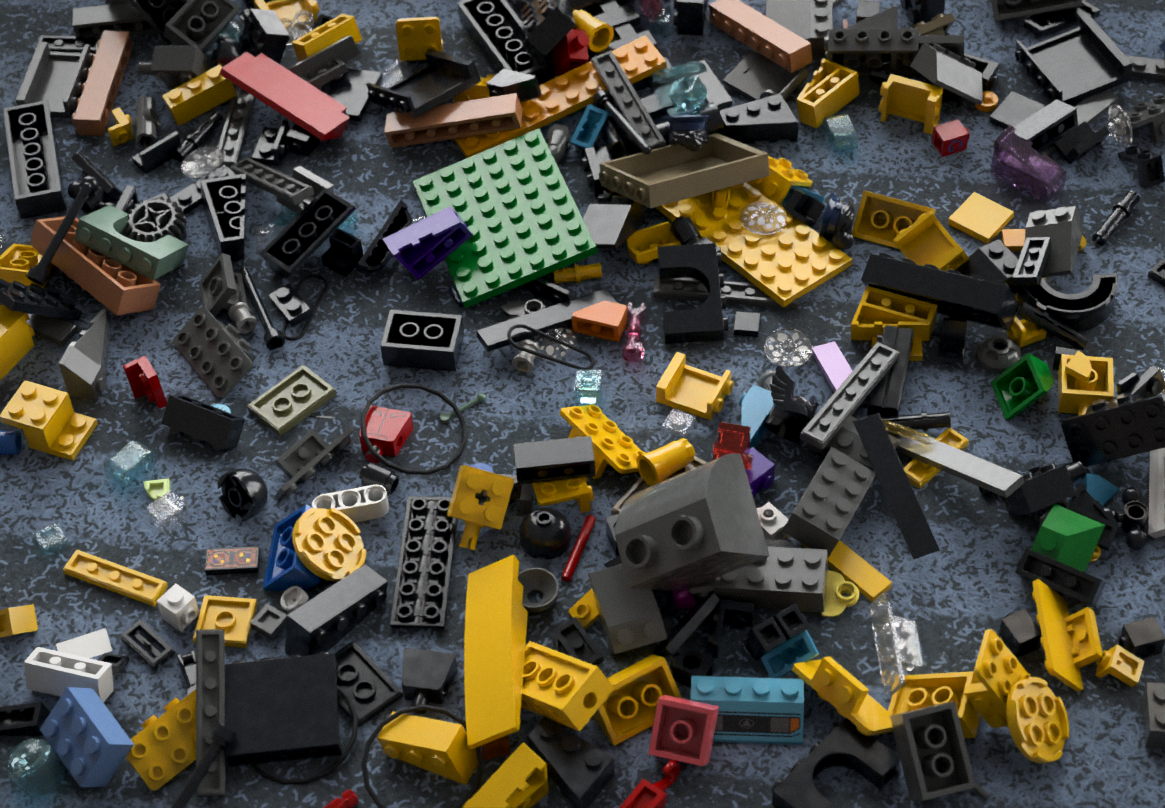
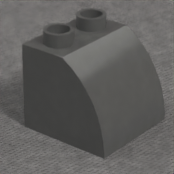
(690, 528)

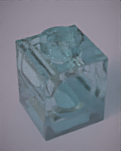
(688, 93)
(588, 387)

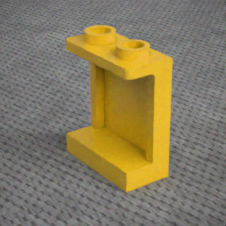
(288, 8)
(911, 100)
(930, 243)
(693, 388)

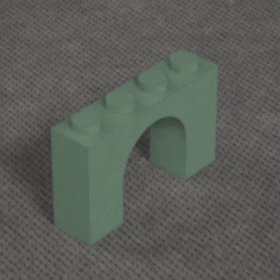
(105, 231)

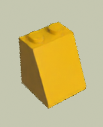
(14, 338)

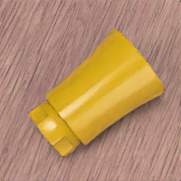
(599, 33)
(665, 461)

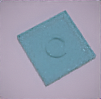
(679, 72)

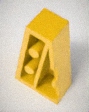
(827, 93)
(887, 308)
(430, 745)
(516, 784)

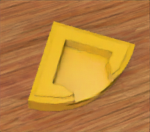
(1079, 367)

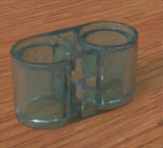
(840, 132)
(130, 463)

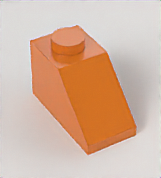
(601, 320)

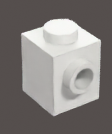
(772, 522)
(178, 607)

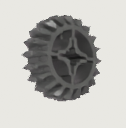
(155, 220)

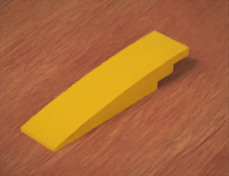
(494, 651)

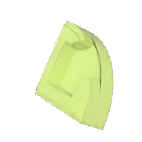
(157, 488)

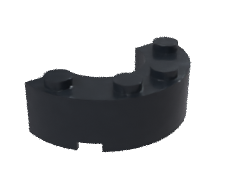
(1078, 310)

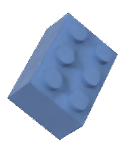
(86, 737)

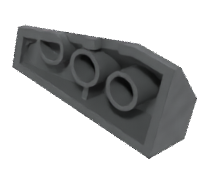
(87, 359)

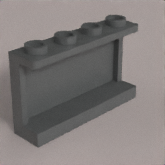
(56, 79)

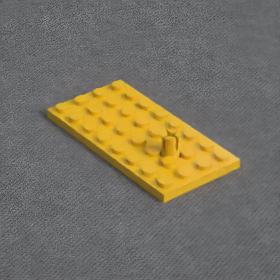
(779, 263)

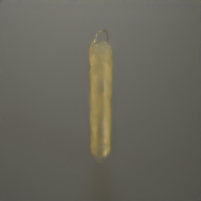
(906, 429)

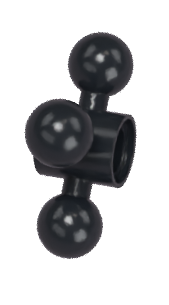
(96, 199)
(1133, 517)

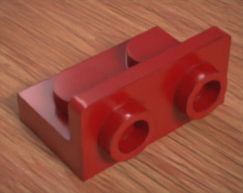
(144, 381)

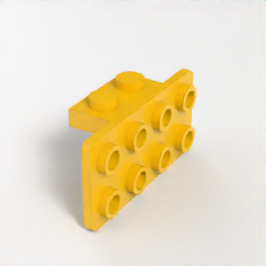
(608, 441)
(1067, 639)
(998, 673)
(845, 694)
(165, 743)

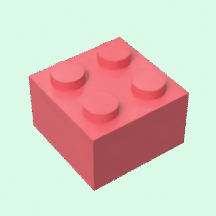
(683, 730)

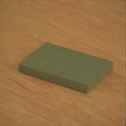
(291, 400)

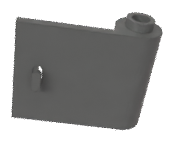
(762, 78)

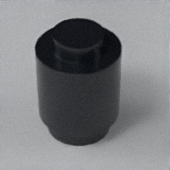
(685, 231)
(378, 475)

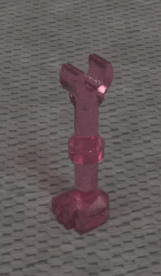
(651, 8)
(633, 350)

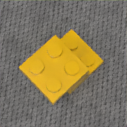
(48, 420)

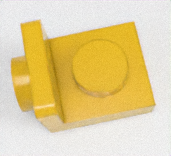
(1121, 665)

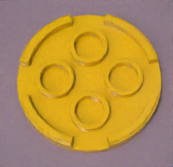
(328, 543)
(1037, 720)

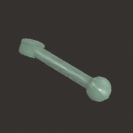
(445, 417)

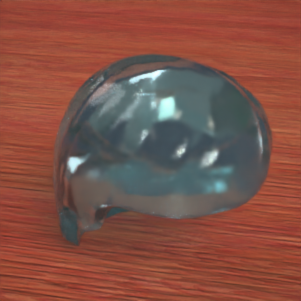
(35, 767)

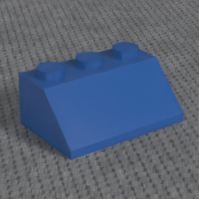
(283, 565)

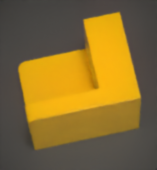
(17, 620)

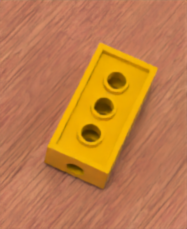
(562, 686)

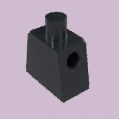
(427, 676)

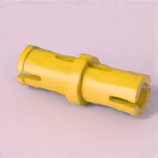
(577, 273)

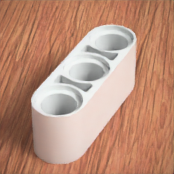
(356, 503)

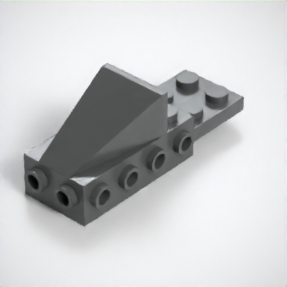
(881, 41)

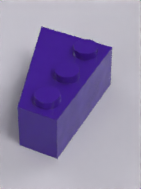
(428, 241)

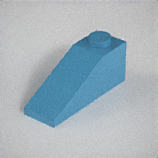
(755, 411)

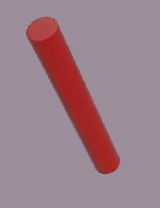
(578, 548)

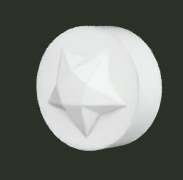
(293, 598)

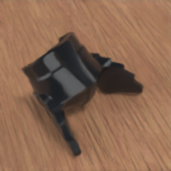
(789, 412)

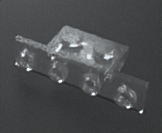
(895, 644)

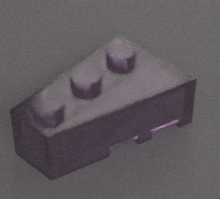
(1025, 168)

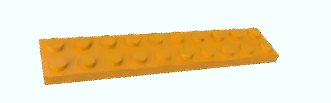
(570, 93)

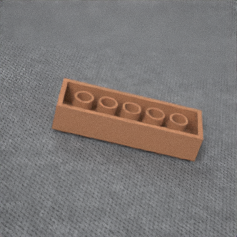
(104, 278)

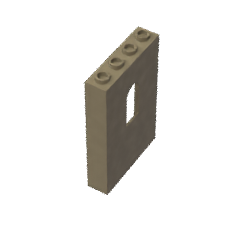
(679, 173)

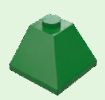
(1022, 385)
(1068, 537)

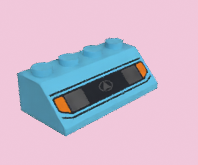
(753, 708)

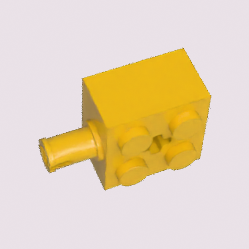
(1076, 395)
(466, 507)

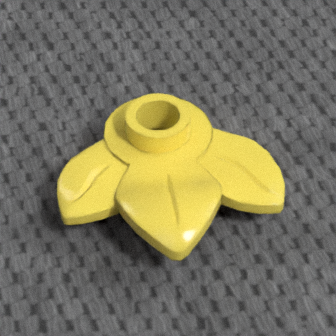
(835, 588)

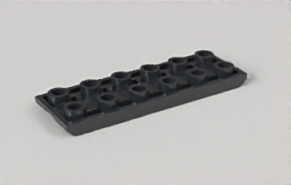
(424, 564)

